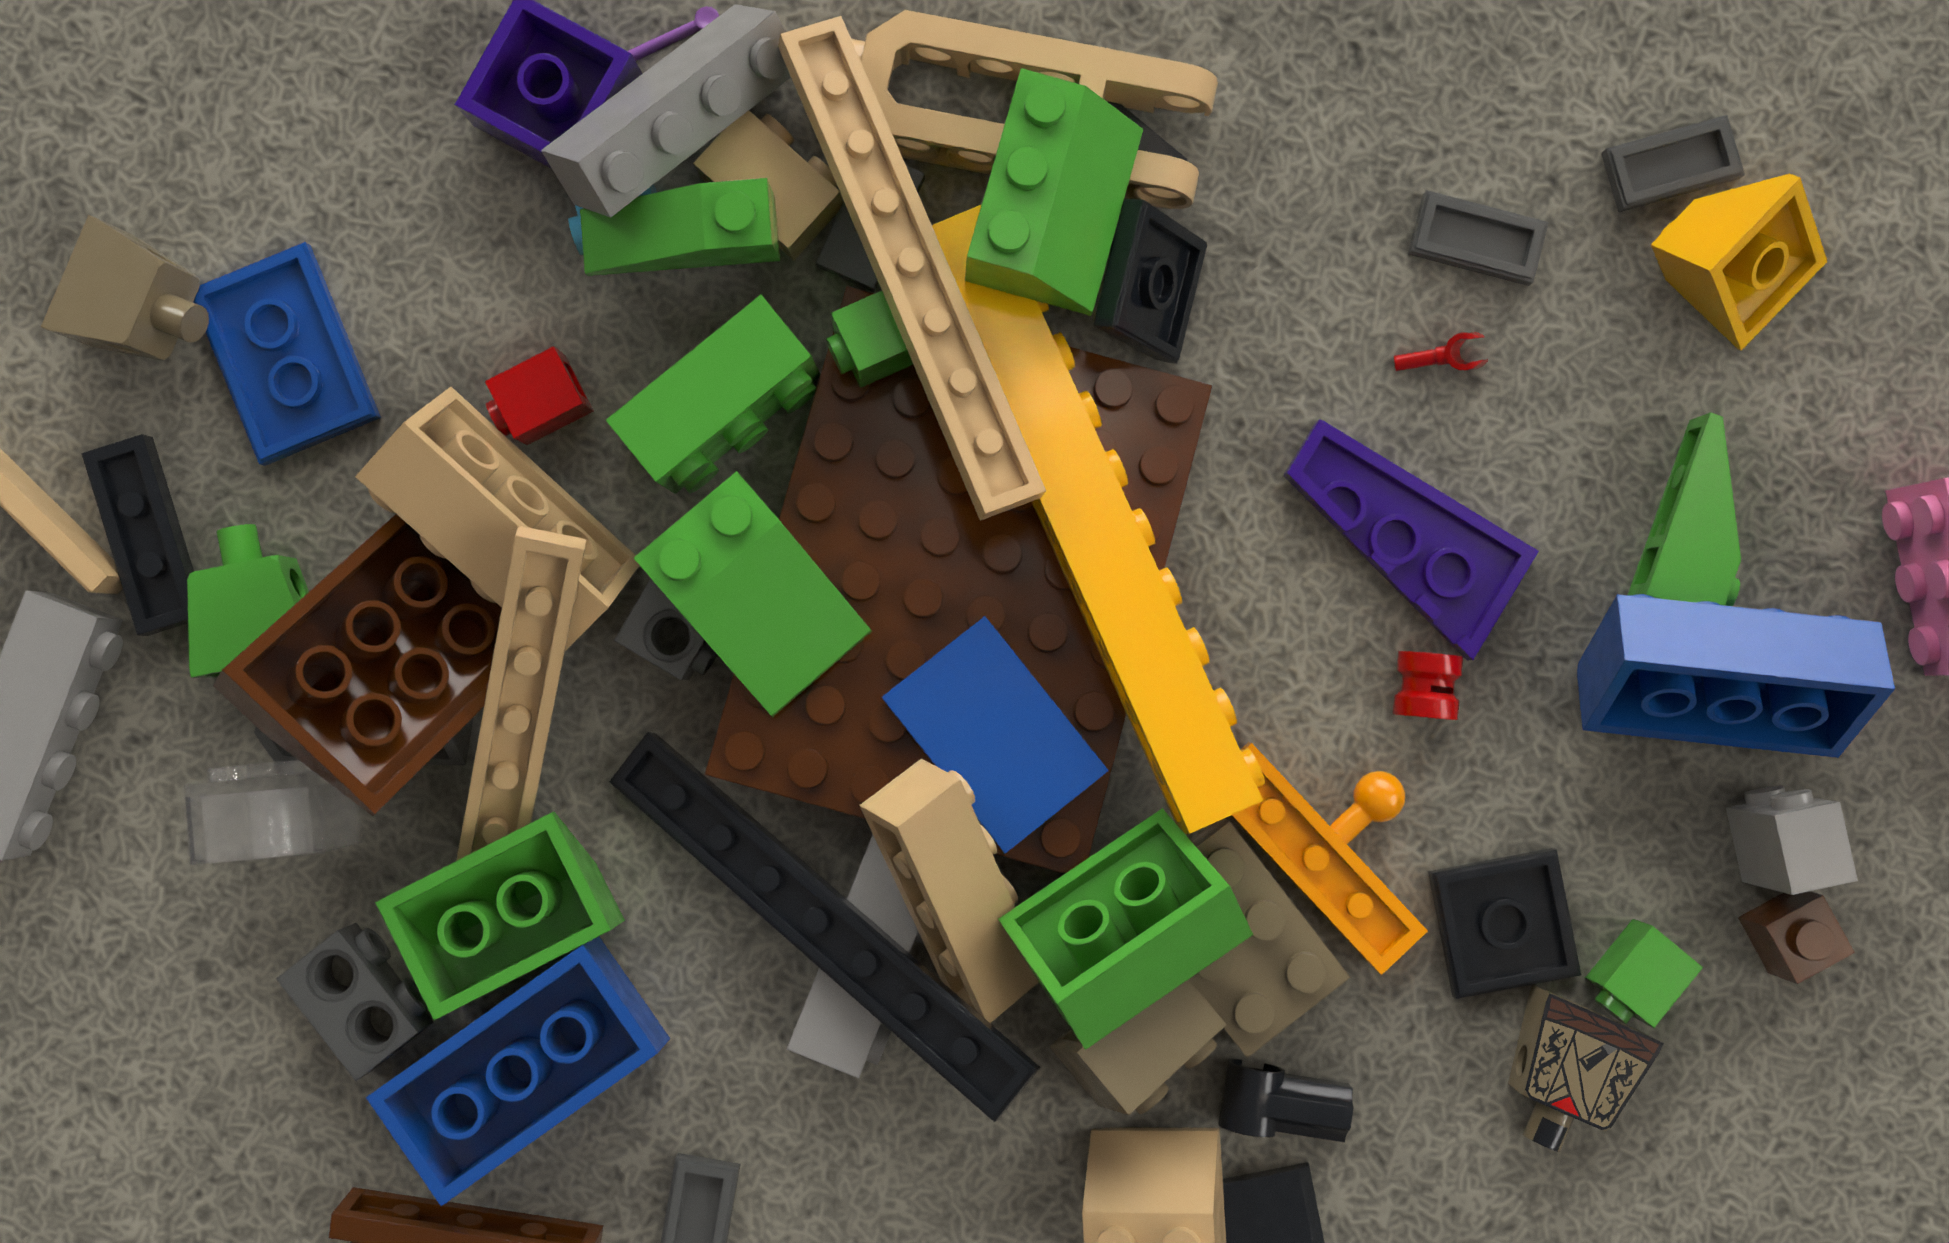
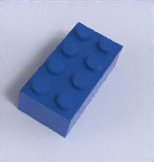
(1733, 675)
(519, 1070)

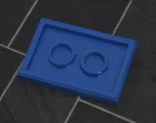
(285, 354)
(999, 729)

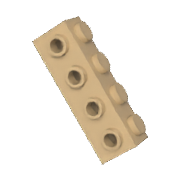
(951, 884)

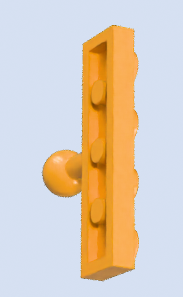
(1327, 868)

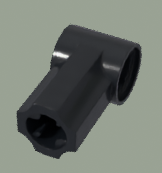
(1271, 1101)

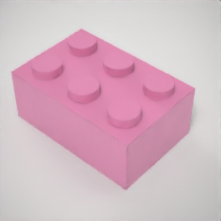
(1920, 525)

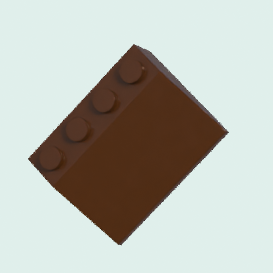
(371, 666)

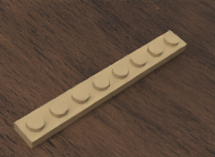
(911, 268)

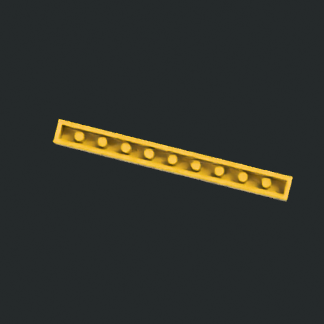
(1108, 558)

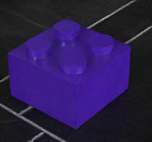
(541, 78)

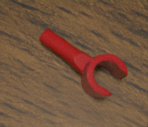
(1441, 355)

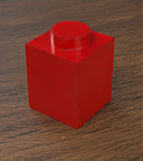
(537, 397)

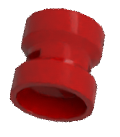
(1428, 685)

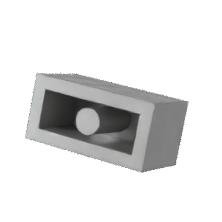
(1791, 841)

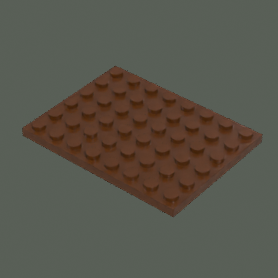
(906, 549)

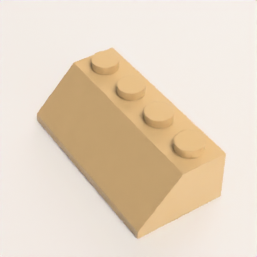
(470, 491)

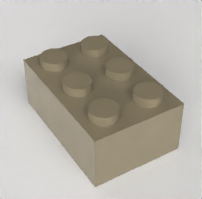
(1275, 971)

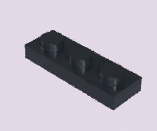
(142, 532)

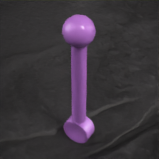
(702, 18)

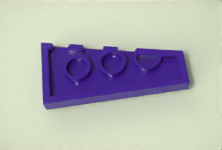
(1420, 540)

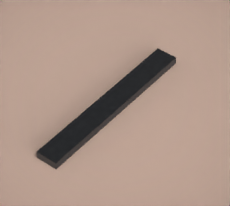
(826, 927)

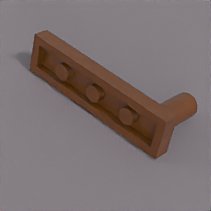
(400, 1218)

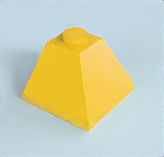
(1742, 254)

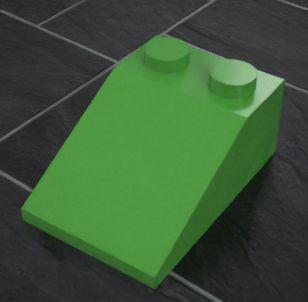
(753, 594)

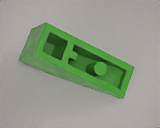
(684, 229)
(1695, 533)

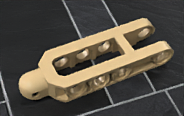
(969, 47)

